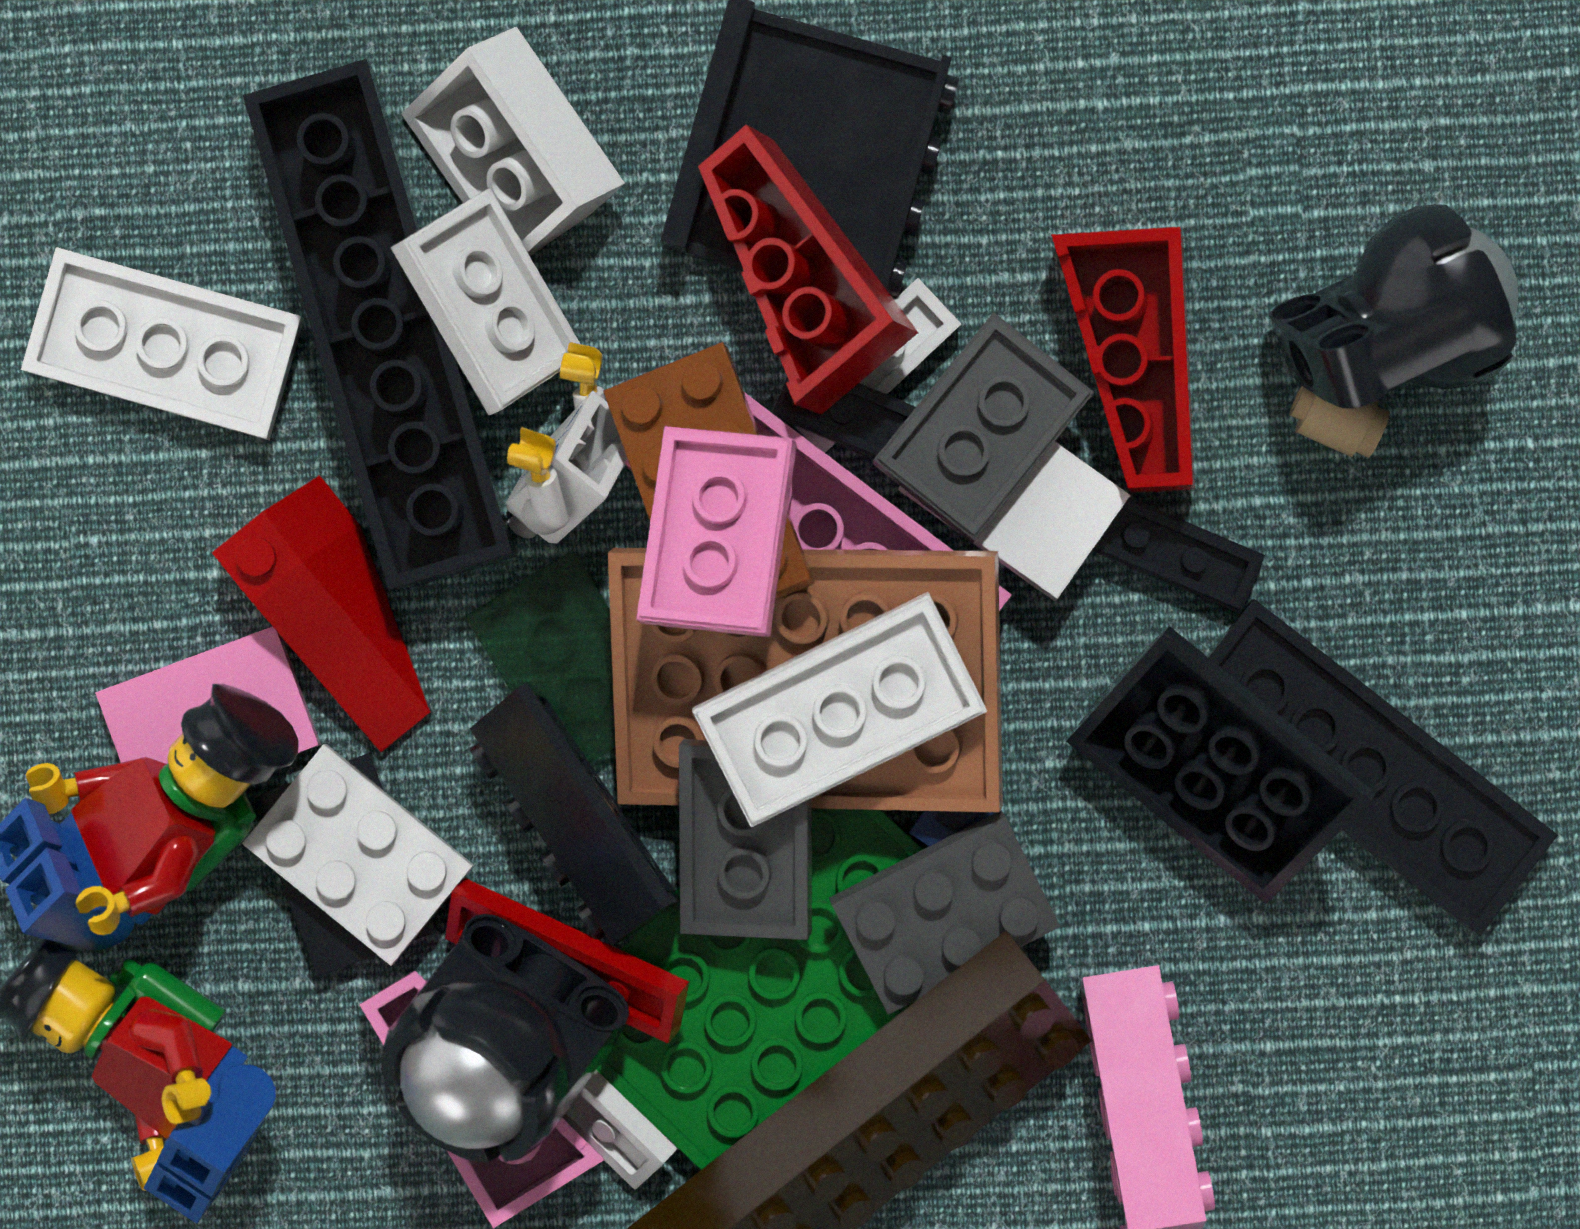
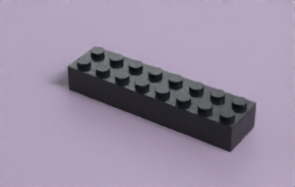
(381, 353)

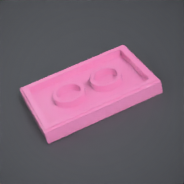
(717, 531)
(149, 709)

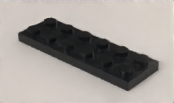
(1430, 810)

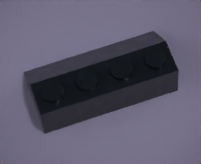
(573, 814)

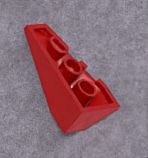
(321, 592)

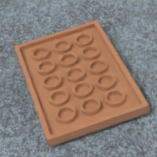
(673, 669)

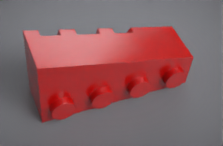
(1135, 333)

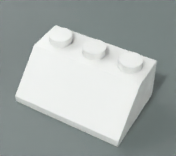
(510, 129)

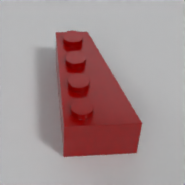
(811, 284)

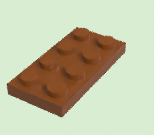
(699, 395)

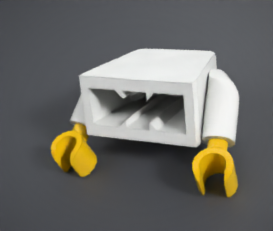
(574, 466)

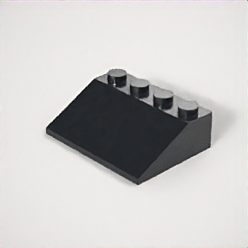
(1218, 765)

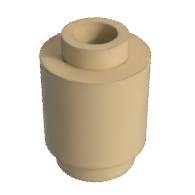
(1339, 428)

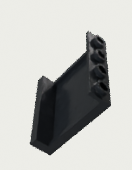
(840, 111)

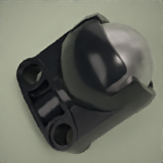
(1420, 309)
(499, 1042)

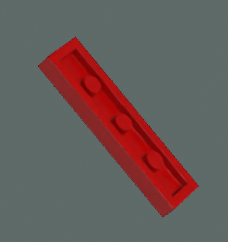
(652, 994)

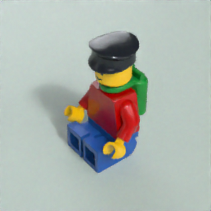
(139, 824)
(154, 1060)

